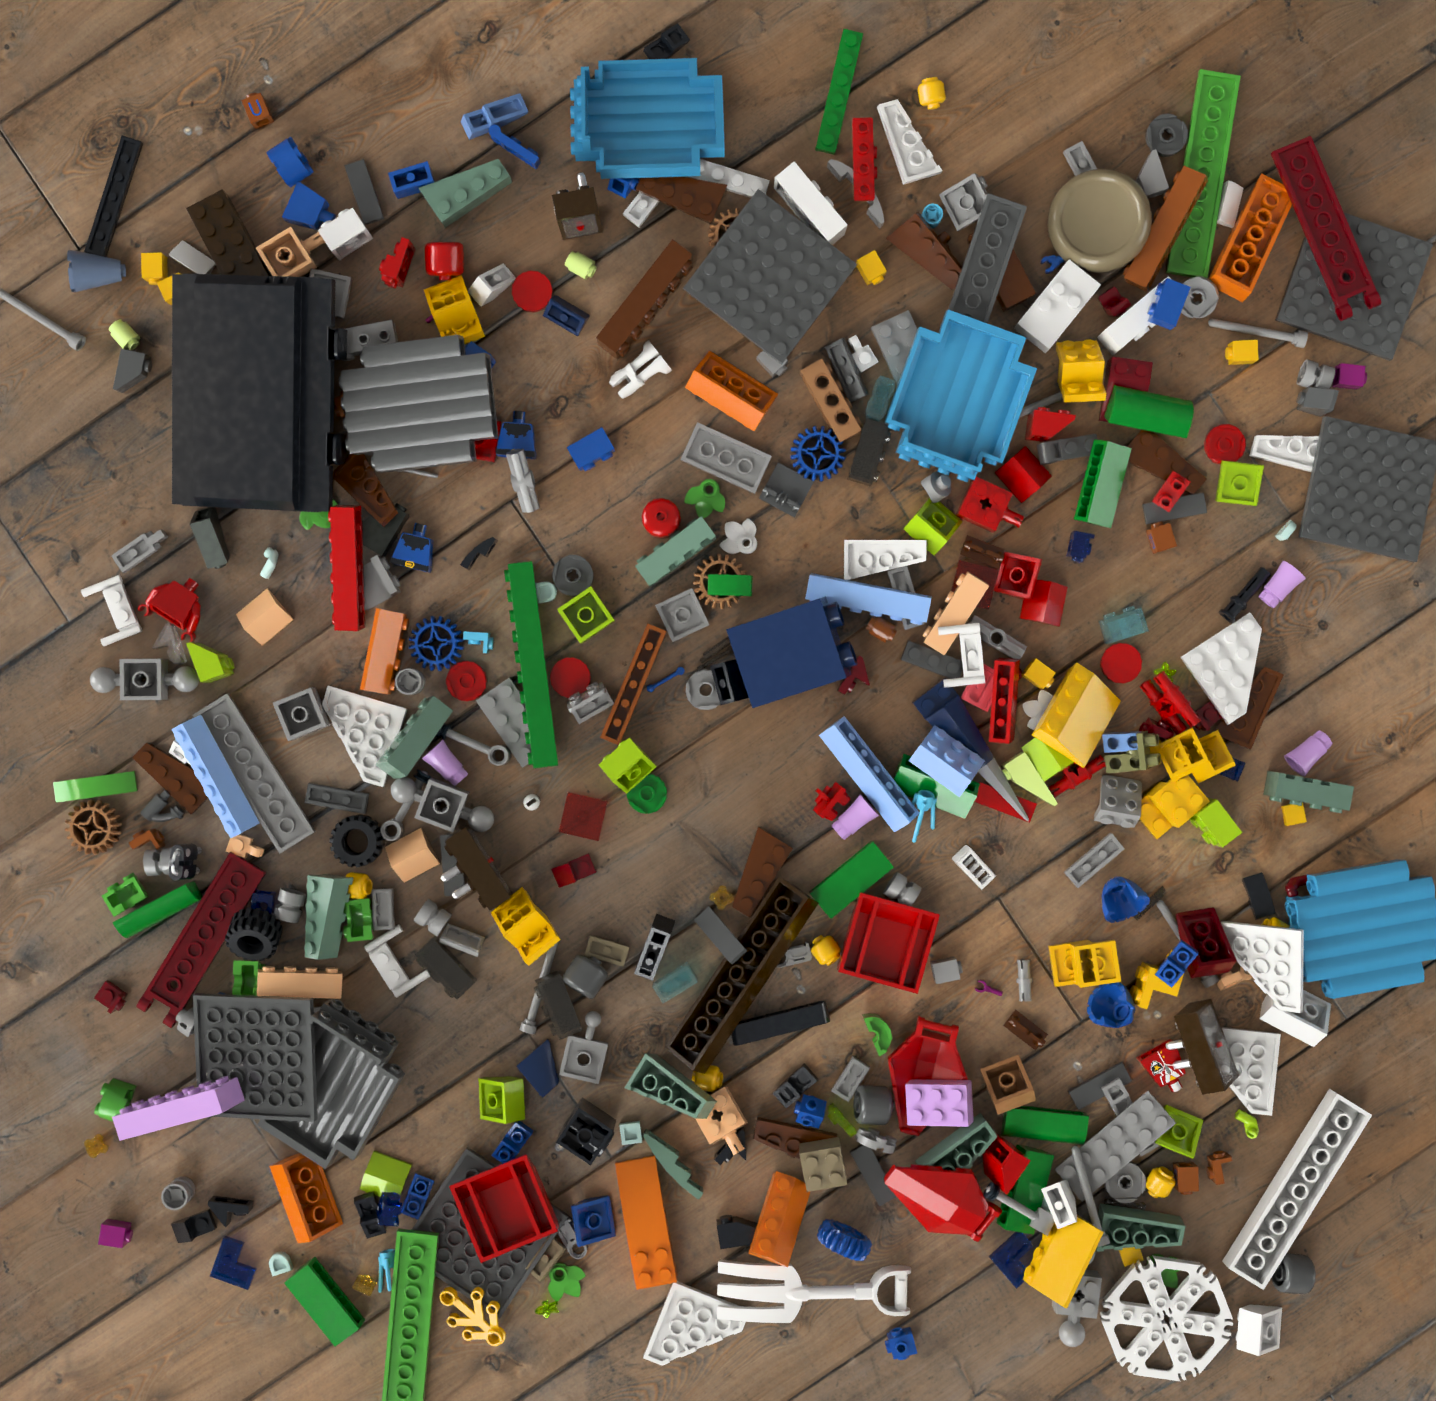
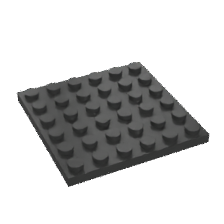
(1396, 270)
(770, 276)
(1369, 489)
(264, 1046)
(456, 1255)

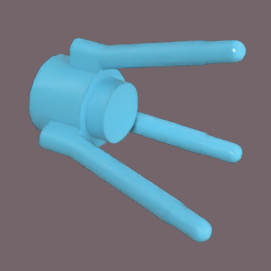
(924, 800)
(386, 1261)

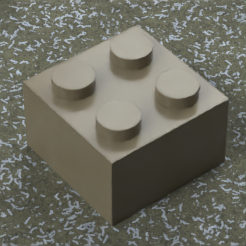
(823, 1164)

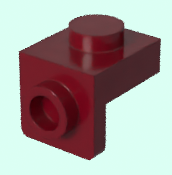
(1113, 302)
(1161, 728)

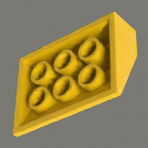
(1077, 715)
(1062, 1260)

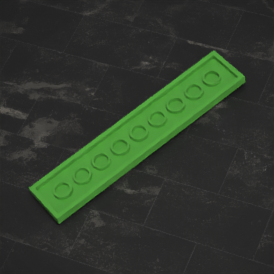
(1206, 153)
(410, 1315)

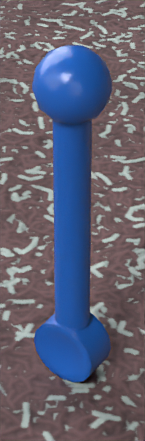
(680, 670)

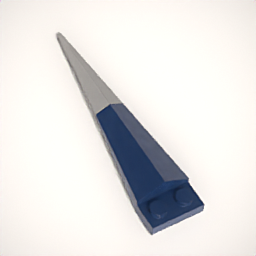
(947, 711)

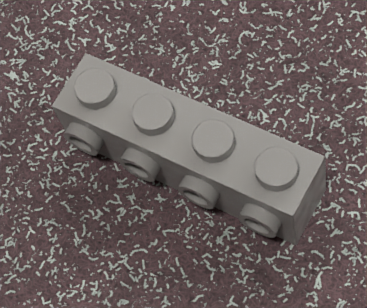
(369, 335)

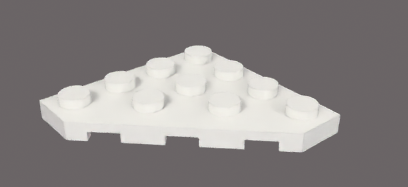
(1227, 665)
(365, 729)
(1272, 959)
(1256, 1062)
(687, 1324)

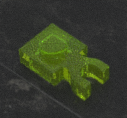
(837, 1116)

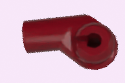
(1294, 883)

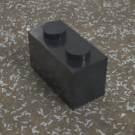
(728, 682)

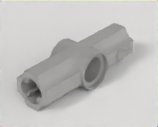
(522, 480)
(1007, 644)

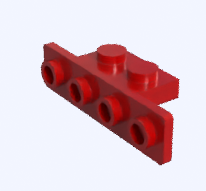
(863, 159)

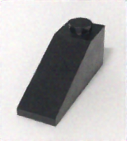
(654, 947)
(735, 1231)

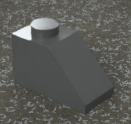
(131, 369)
(1317, 400)

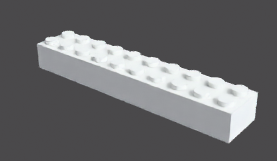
(1296, 1189)

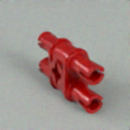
(1170, 703)
(1081, 774)

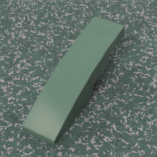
(668, 1158)

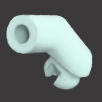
(270, 565)

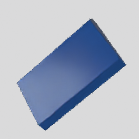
(593, 1220)

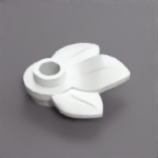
(737, 535)
(1035, 708)

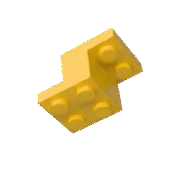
(454, 310)
(1080, 371)
(1193, 755)
(1171, 805)
(525, 926)
(1084, 963)
(1147, 982)

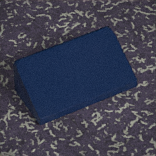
(566, 315)

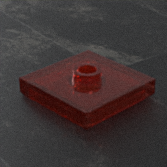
(984, 573)
(583, 816)

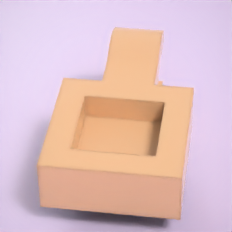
(242, 845)
(1230, 979)

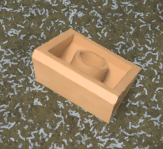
(264, 617)
(411, 855)

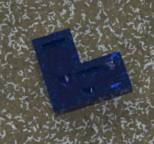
(1007, 1257)
(227, 1266)

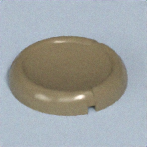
(1100, 220)

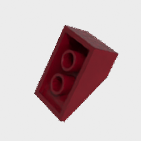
(1125, 373)
(1206, 935)

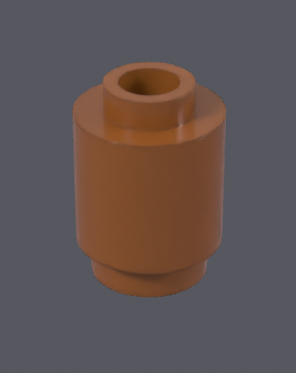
(881, 628)

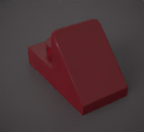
(858, 672)
(573, 870)

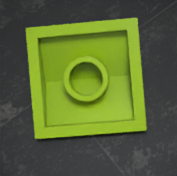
(1045, 759)
(1183, 1135)
(385, 1174)

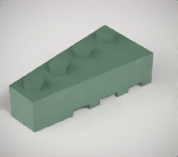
(464, 191)
(676, 551)
(414, 738)
(1308, 790)
(325, 914)
(669, 1087)
(961, 1147)
(1139, 1228)

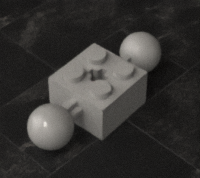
(131, 674)
(429, 810)
(1082, 1305)

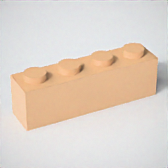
(956, 611)
(300, 983)

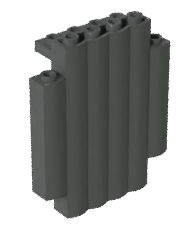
(418, 404)
(351, 1086)

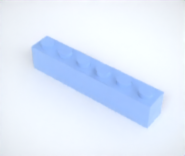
(870, 598)
(869, 774)
(215, 776)

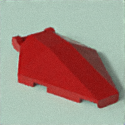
(924, 1057)
(943, 1199)

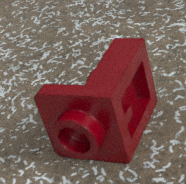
(1208, 716)
(111, 997)

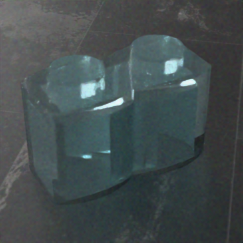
(880, 395)

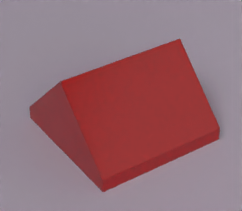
(1023, 474)
(1017, 576)
(1046, 603)

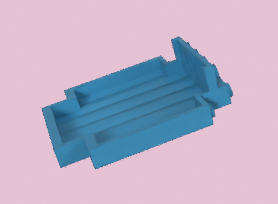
(647, 118)
(960, 396)
(1365, 927)

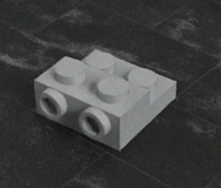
(965, 200)

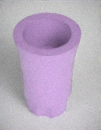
(1281, 584)
(1308, 753)
(445, 763)
(854, 817)

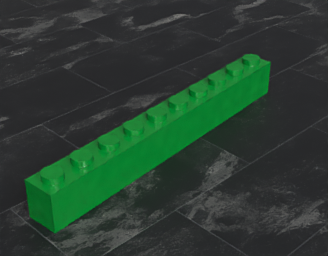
(532, 665)

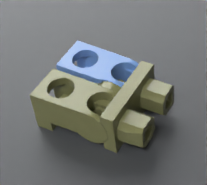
(1137, 750)

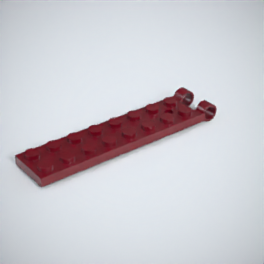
(1325, 225)
(202, 936)

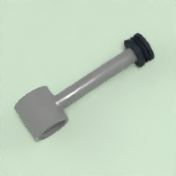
(445, 731)
(421, 778)
(1040, 1219)

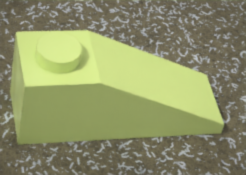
(1025, 775)

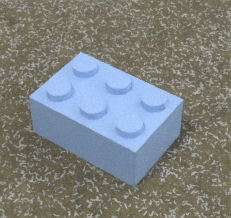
(947, 760)

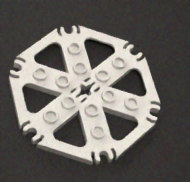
(1180, 1304)

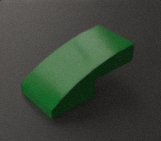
(730, 585)

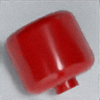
(444, 259)
(654, 524)

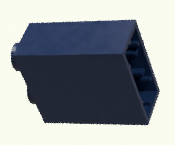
(791, 651)

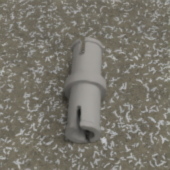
(1024, 980)

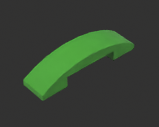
(95, 786)

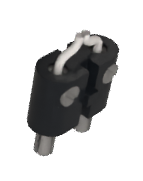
(181, 865)

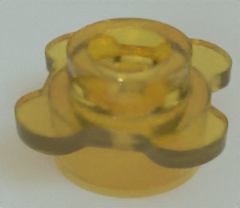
(722, 891)
(90, 1148)

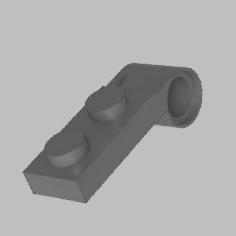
(1065, 449)

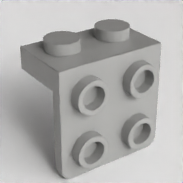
(378, 582)
(589, 702)
(1119, 801)

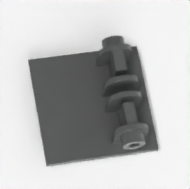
(786, 490)

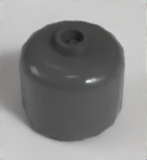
(585, 976)
(873, 1105)
(1295, 1274)

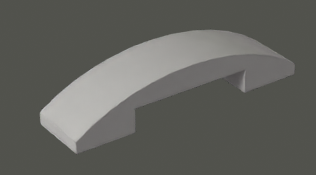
(843, 171)
(1119, 1101)

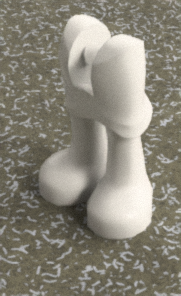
(629, 371)

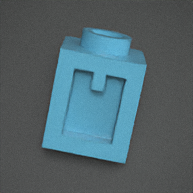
(477, 637)

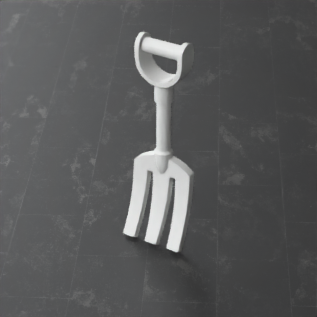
(793, 1292)

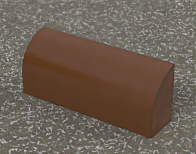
(1015, 284)

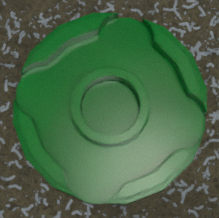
(648, 794)

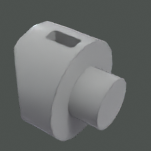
(937, 486)
(186, 1022)

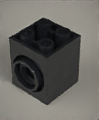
(587, 1131)

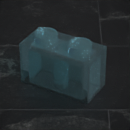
(1123, 625)
(675, 982)

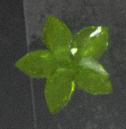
(1165, 667)
(547, 1308)

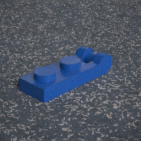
(514, 146)

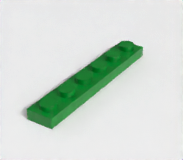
(839, 91)

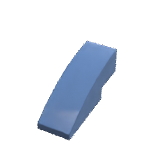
(494, 113)

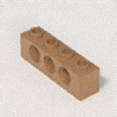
(823, 370)

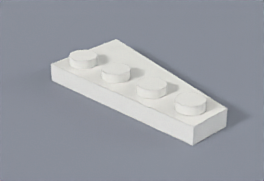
(909, 152)
(1286, 450)
(876, 556)

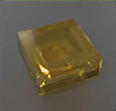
(364, 1284)

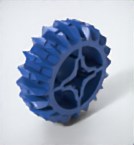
(809, 452)
(436, 652)
(844, 1240)

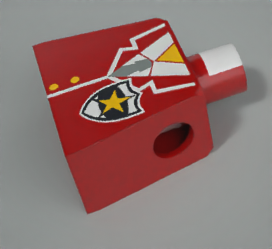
(1159, 1065)

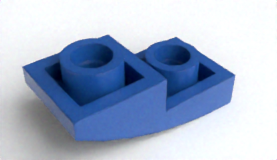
(1176, 963)
(512, 1142)
(417, 1196)

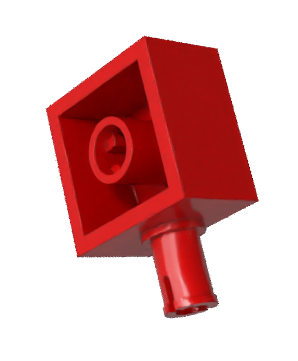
(997, 509)

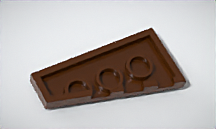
(686, 194)
(926, 248)
(1159, 459)
(365, 487)
(1246, 728)
(172, 776)
(762, 866)
(787, 1136)

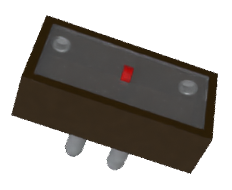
(577, 211)
(478, 867)
(1205, 1047)

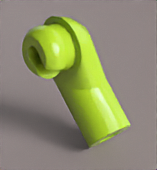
(1250, 1123)

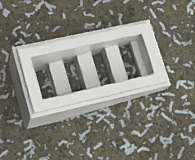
(964, 858)

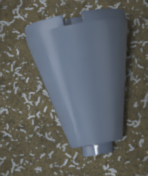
(92, 270)

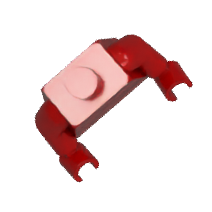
(176, 605)

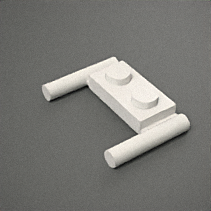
(119, 607)
(971, 654)
(389, 965)

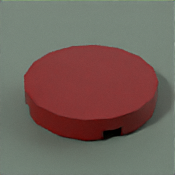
(532, 291)
(1224, 443)
(1121, 663)
(570, 677)
(466, 681)

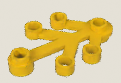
(474, 1317)

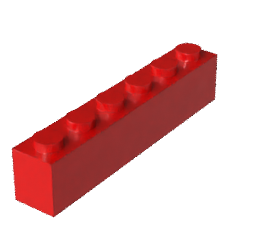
(347, 567)

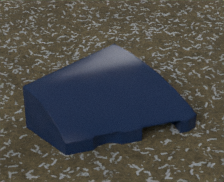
(540, 1069)

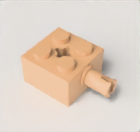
(289, 243)
(731, 1121)

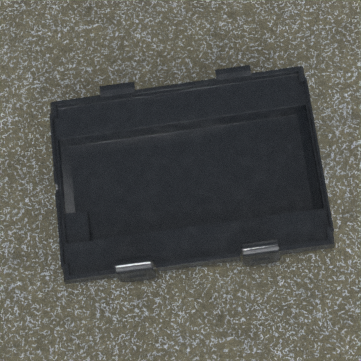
(254, 392)

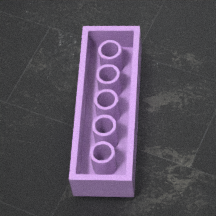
(178, 1107)

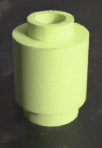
(580, 265)
(124, 335)

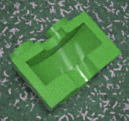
(125, 895)
(359, 920)
(245, 977)
(883, 1032)
(115, 1096)

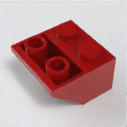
(1045, 424)
(1004, 1163)

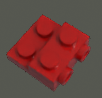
(395, 269)

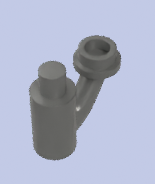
(159, 801)

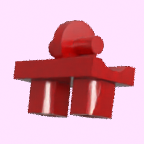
(1171, 491)
(827, 800)

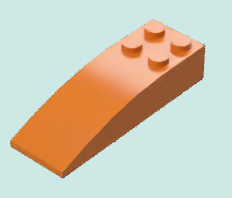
(1251, 239)
(646, 1222)

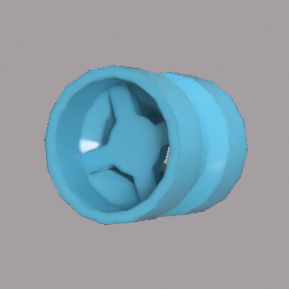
(932, 211)

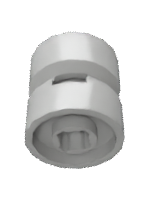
(1314, 375)
(410, 681)
(156, 861)
(902, 890)
(289, 905)
(432, 917)
(178, 1193)

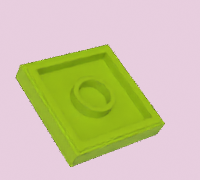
(1239, 483)

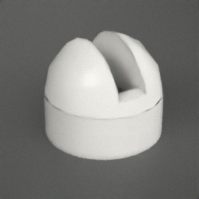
(534, 806)

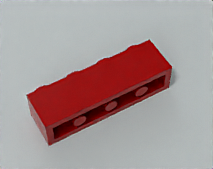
(1004, 700)

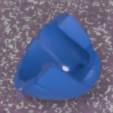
(1122, 899)
(1111, 1005)

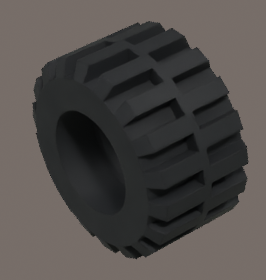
(340, 845)
(253, 934)

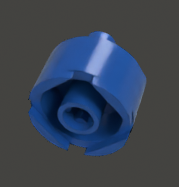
(290, 162)

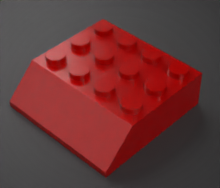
(888, 942)
(504, 1208)

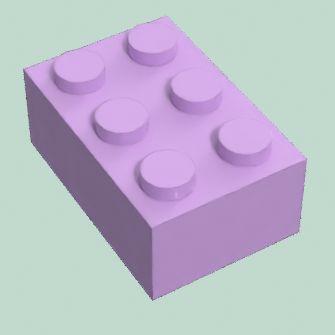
(939, 1103)

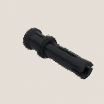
(1238, 602)

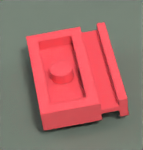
(980, 694)

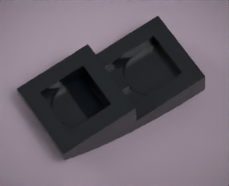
(668, 44)
(483, 548)
(1259, 896)
(795, 1085)
(367, 1206)

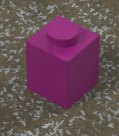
(1349, 376)
(115, 1233)

